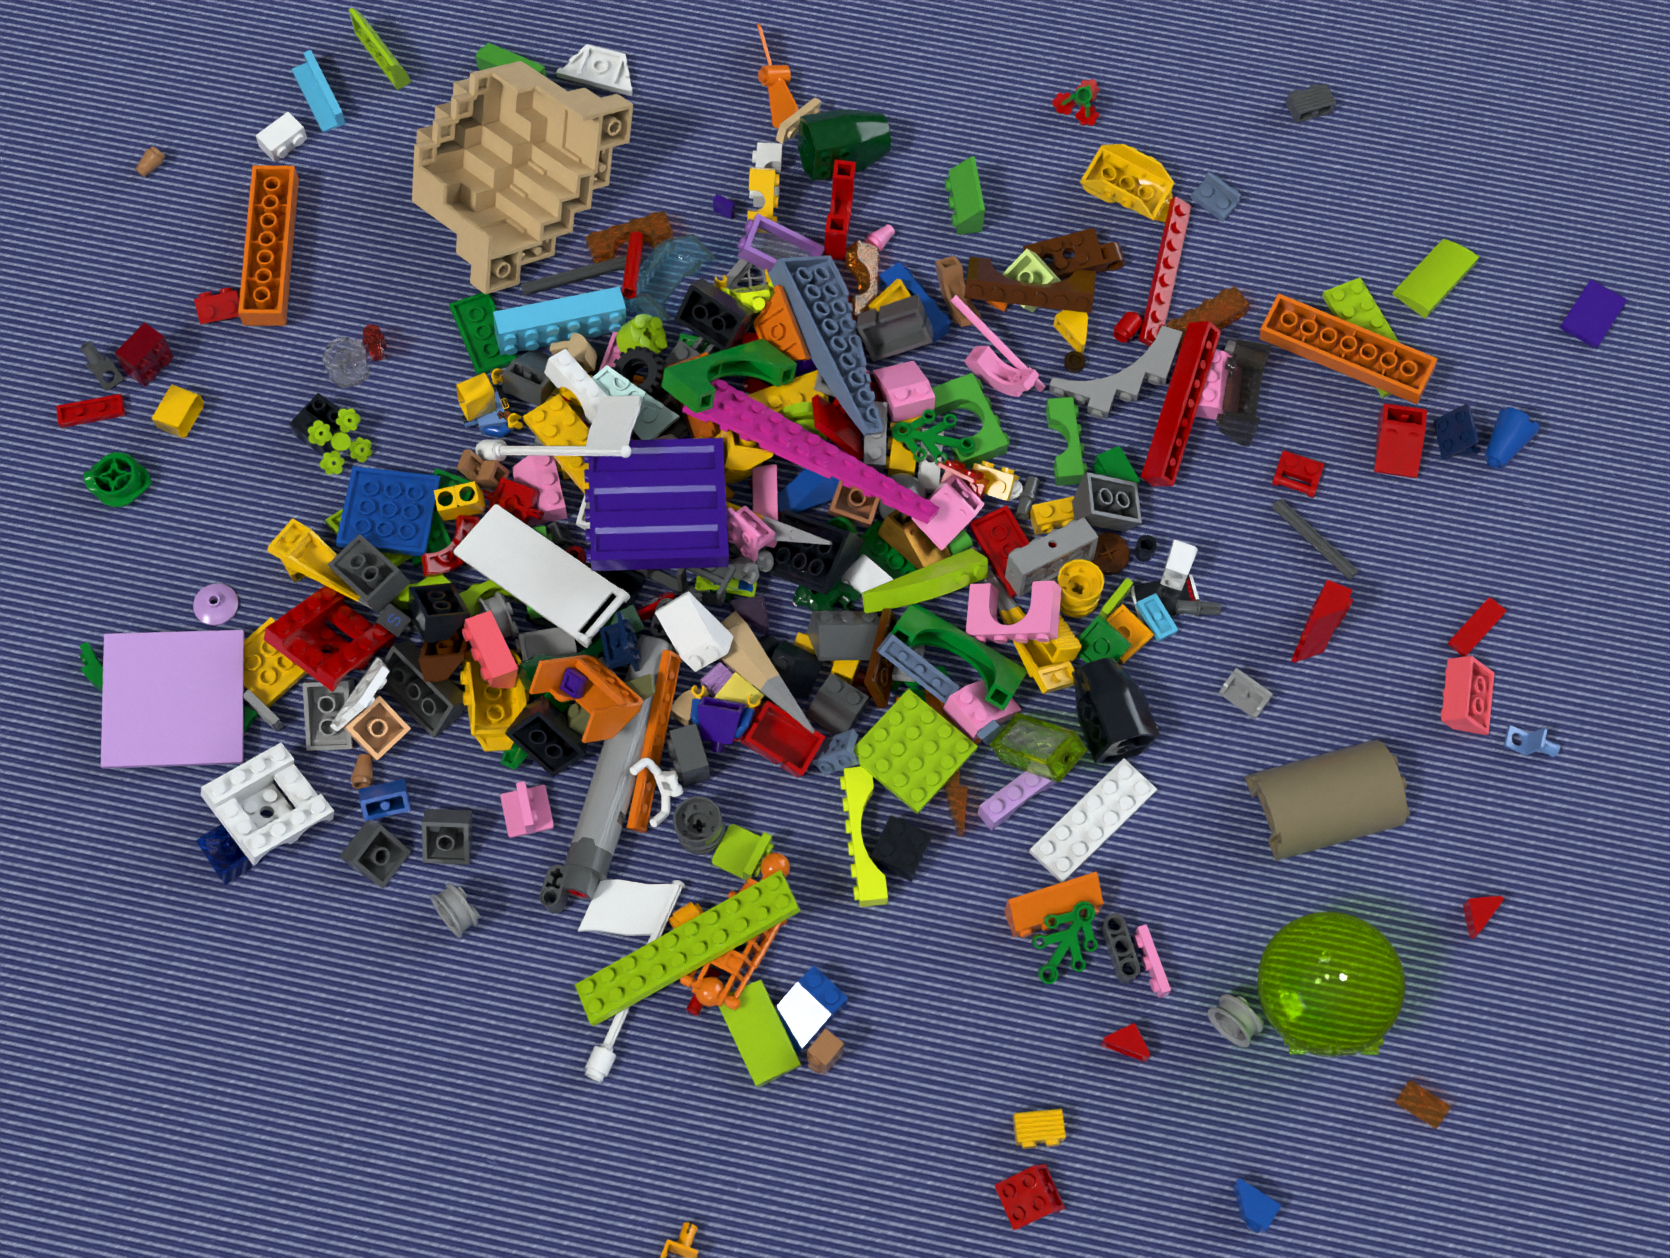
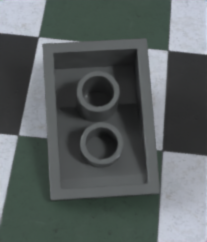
(369, 573)

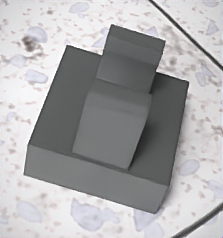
(560, 534)

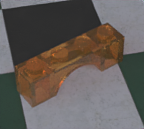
(604, 244)
(863, 262)

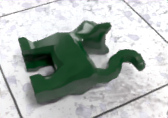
(840, 594)

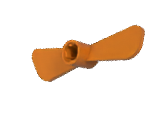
(776, 78)

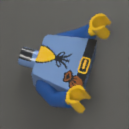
(500, 421)

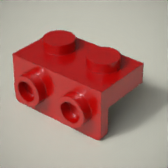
(218, 306)

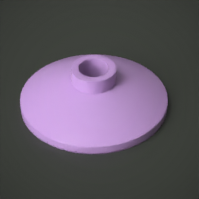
(219, 612)

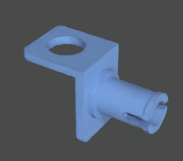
(1531, 742)

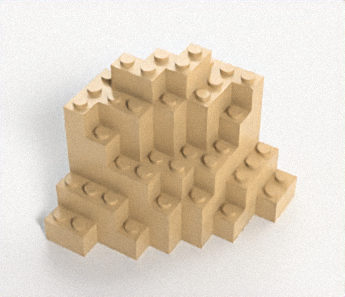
(514, 166)

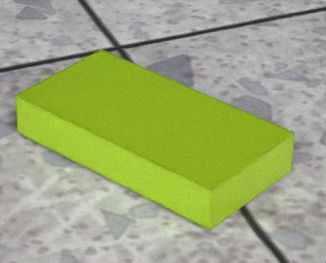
(1117, 598)

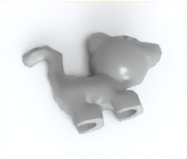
(746, 568)

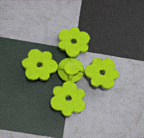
(340, 441)

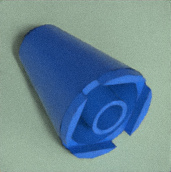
(1509, 436)

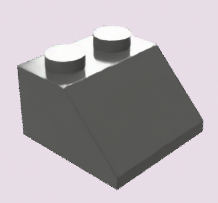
(837, 705)
(447, 836)
(375, 853)

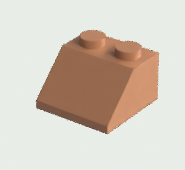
(853, 505)

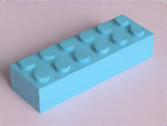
(556, 319)

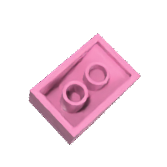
(905, 390)
(972, 712)

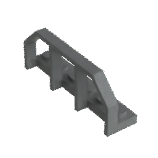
(717, 575)

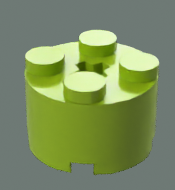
(643, 332)

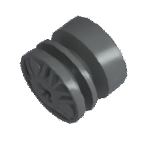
(697, 813)

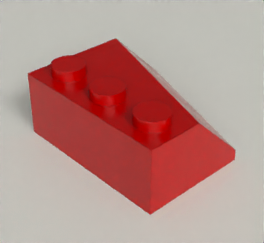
(1323, 619)

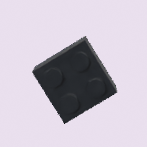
(901, 848)

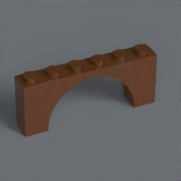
(988, 284)

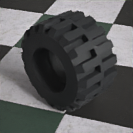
(639, 358)

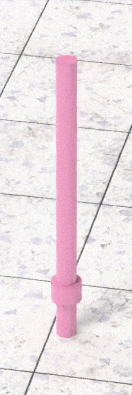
(979, 324)

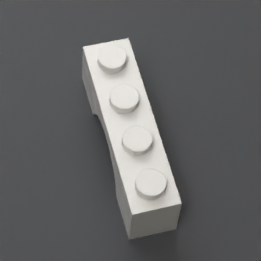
(566, 372)

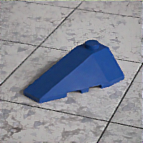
(807, 491)

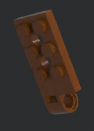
(1087, 252)

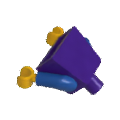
(720, 719)

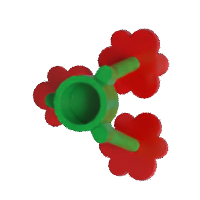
(1084, 94)

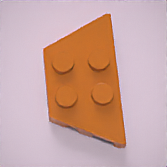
(780, 328)

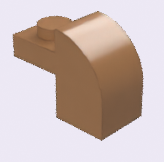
(484, 473)

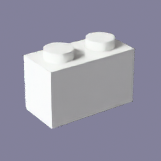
(281, 137)

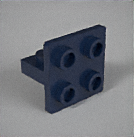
(1457, 433)
(620, 643)

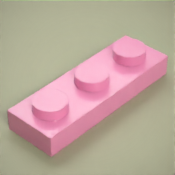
(1151, 961)

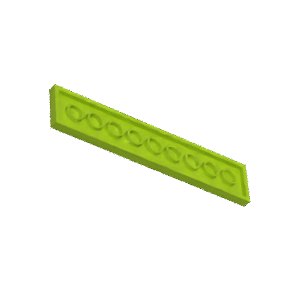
(687, 948)

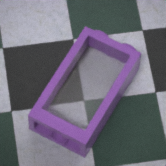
(769, 241)

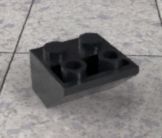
(317, 409)

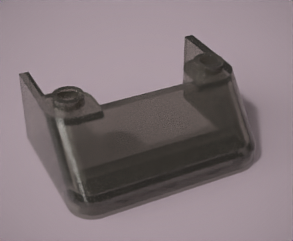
(1242, 391)

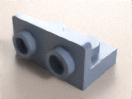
(1216, 196)
(836, 752)

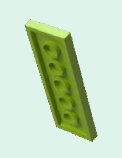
(1355, 304)

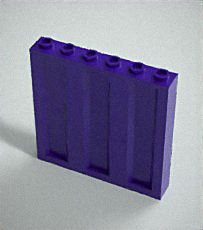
(658, 506)

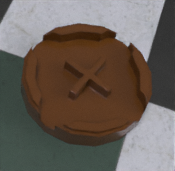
(1111, 553)

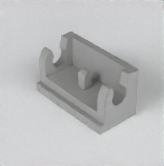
(1245, 693)

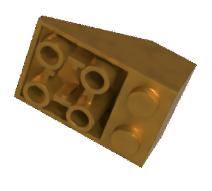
(911, 541)

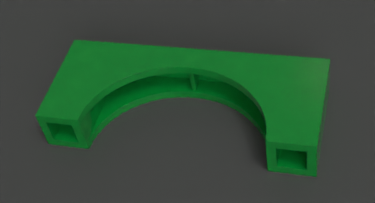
(758, 359)

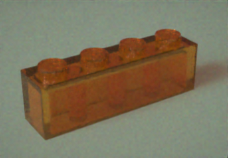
(1220, 311)

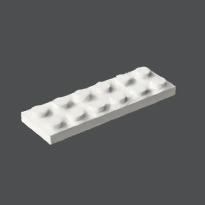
(1092, 820)

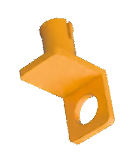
(683, 1244)

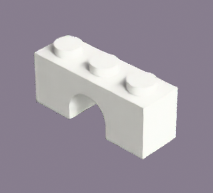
(767, 156)

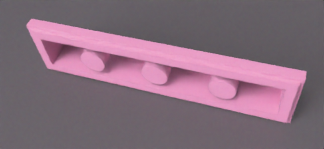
(765, 493)

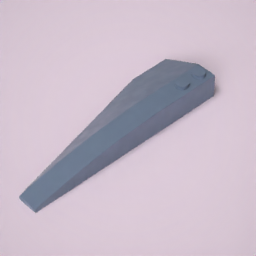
(829, 332)

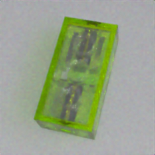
(1038, 747)

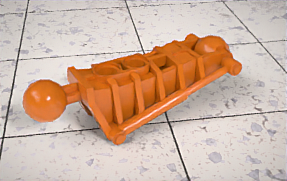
(711, 990)

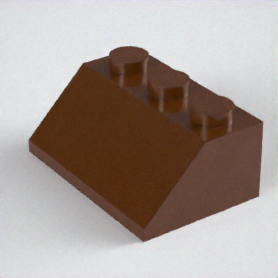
(442, 658)

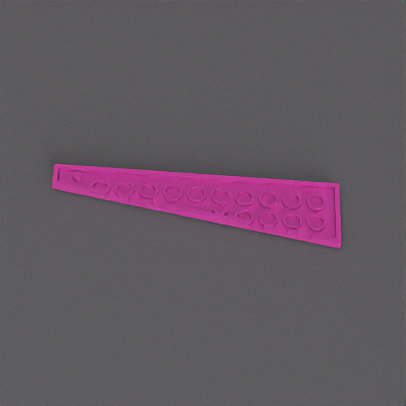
(787, 439)

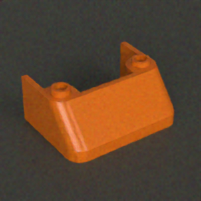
(604, 696)

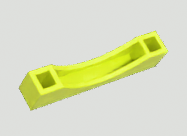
(870, 881)

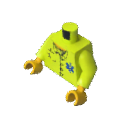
(752, 297)

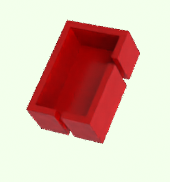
(782, 739)

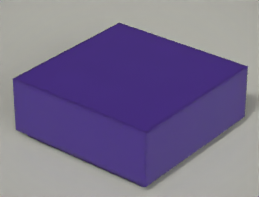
(723, 206)
(573, 683)

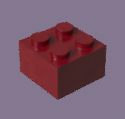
(144, 354)

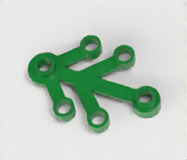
(930, 437)
(1067, 939)

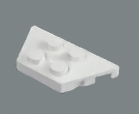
(599, 69)
(363, 694)

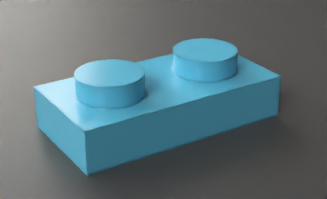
(1156, 617)

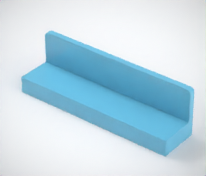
(318, 93)

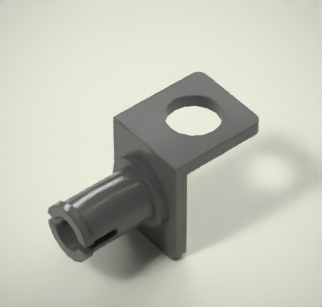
(99, 364)

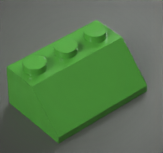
(965, 197)

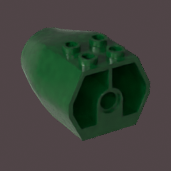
(841, 136)

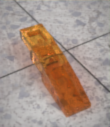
(956, 800)

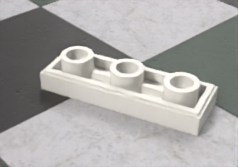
(928, 472)

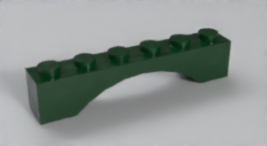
(527, 668)

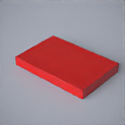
(837, 427)

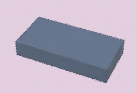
(989, 732)

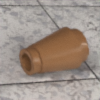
(150, 161)
(362, 773)

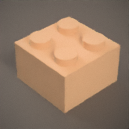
(377, 728)

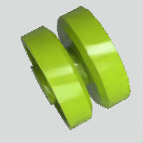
(803, 415)

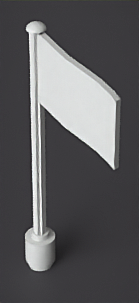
(606, 437)
(626, 910)

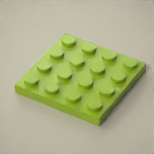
(913, 751)

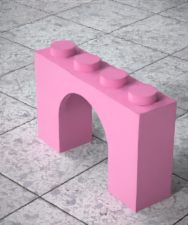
(1039, 623)

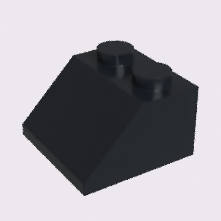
(796, 668)

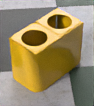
(478, 397)
(178, 411)
(452, 511)

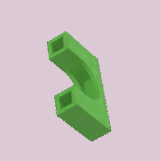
(967, 394)

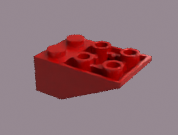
(1399, 440)

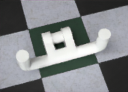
(667, 785)

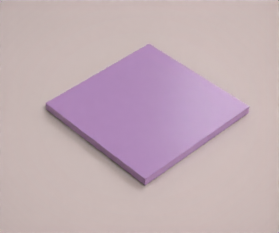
(172, 699)

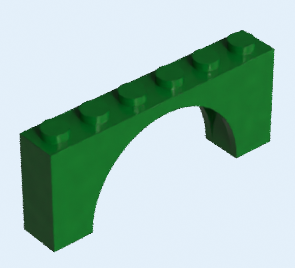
(998, 672)

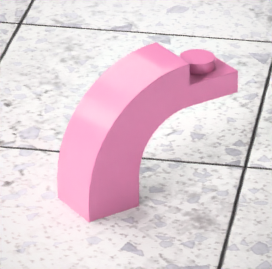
(999, 375)

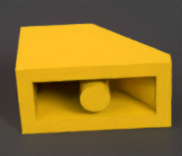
(1073, 328)

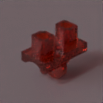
(374, 342)

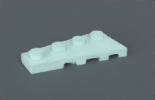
(653, 415)

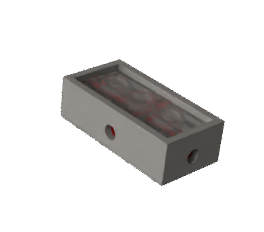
(1046, 556)

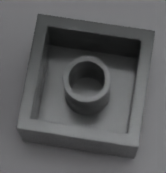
(689, 755)

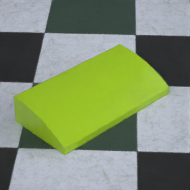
(378, 50)
(1435, 277)
(760, 1035)

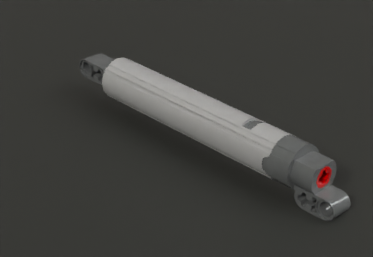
(608, 792)

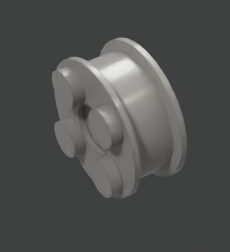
(501, 611)
(455, 909)
(1235, 1020)

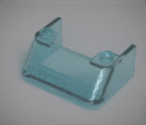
(664, 271)

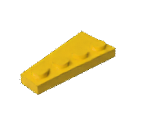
(798, 391)

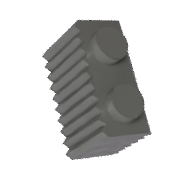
(1310, 103)

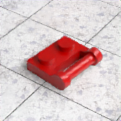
(1298, 468)

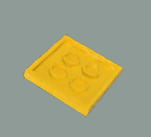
(267, 670)

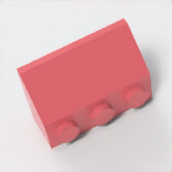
(490, 650)
(1467, 695)

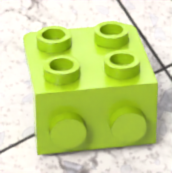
(742, 852)

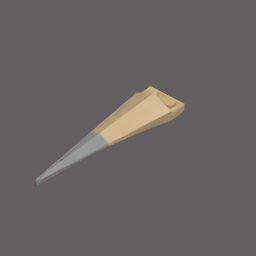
(754, 665)

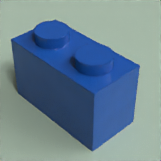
(384, 799)

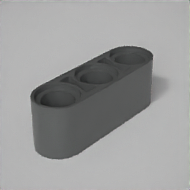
(1120, 959)

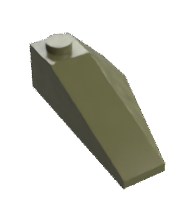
(579, 717)

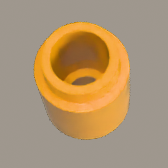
(685, 914)

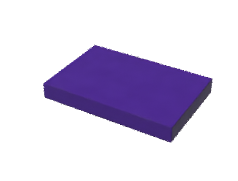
(1593, 314)

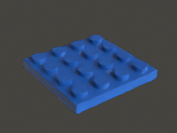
(389, 510)

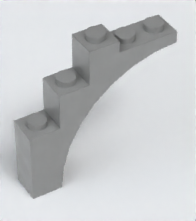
(1127, 383)

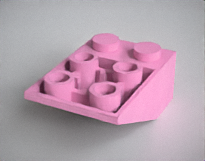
(957, 508)

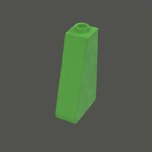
(494, 56)

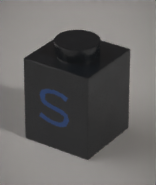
(395, 620)

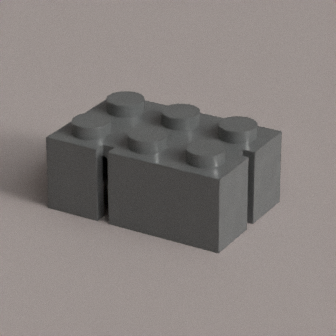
(895, 328)

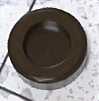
(1074, 362)

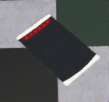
(1166, 594)

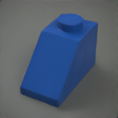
(1254, 1206)

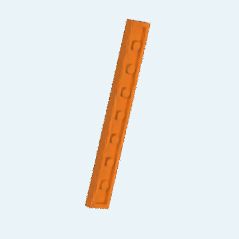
(654, 740)

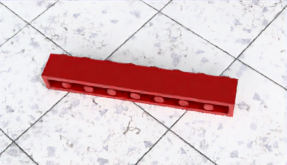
(1181, 404)

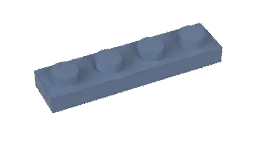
(917, 668)

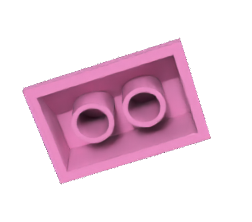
(1214, 388)
(542, 475)

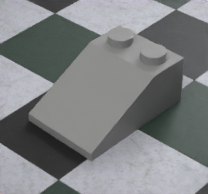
(319, 712)

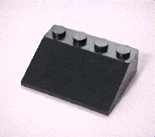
(810, 564)

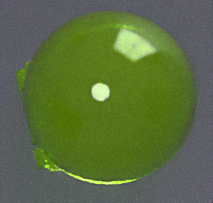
(1331, 985)

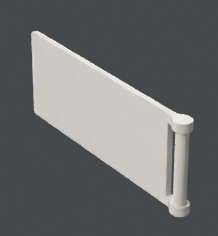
(539, 573)

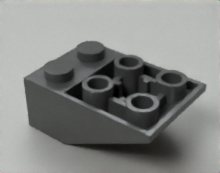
(527, 379)

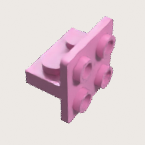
(747, 532)
(526, 810)

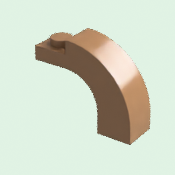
(952, 283)

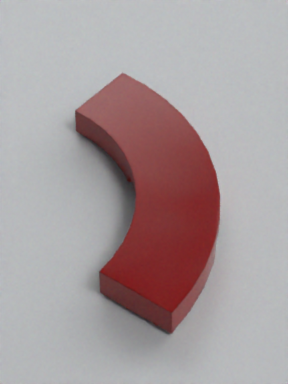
(445, 561)

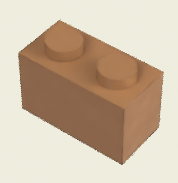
(824, 1052)

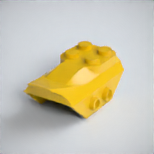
(1130, 179)
(491, 708)

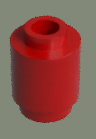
(1127, 326)

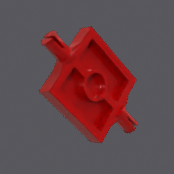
(515, 499)

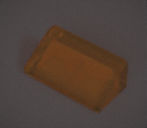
(1422, 1104)

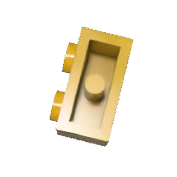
(1051, 515)

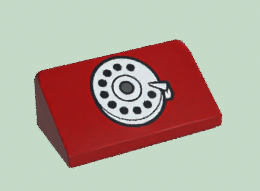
(648, 608)

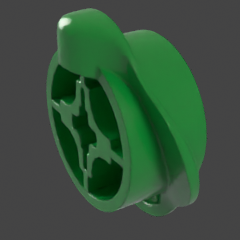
(124, 485)

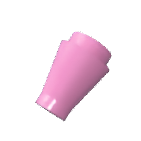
(880, 237)

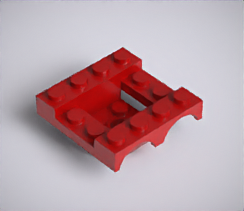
(304, 634)

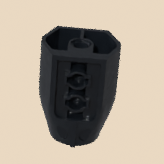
(1112, 712)

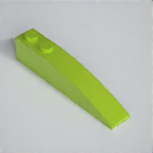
(928, 582)

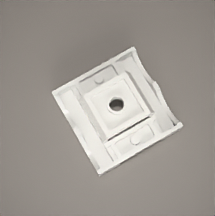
(250, 789)

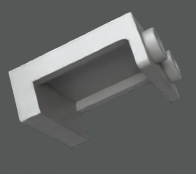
(546, 642)

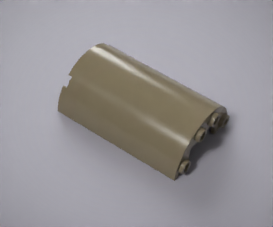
(1331, 798)

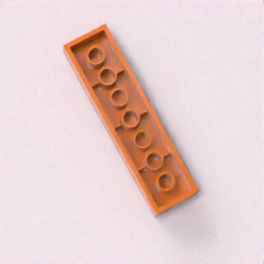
(268, 246)
(1348, 348)

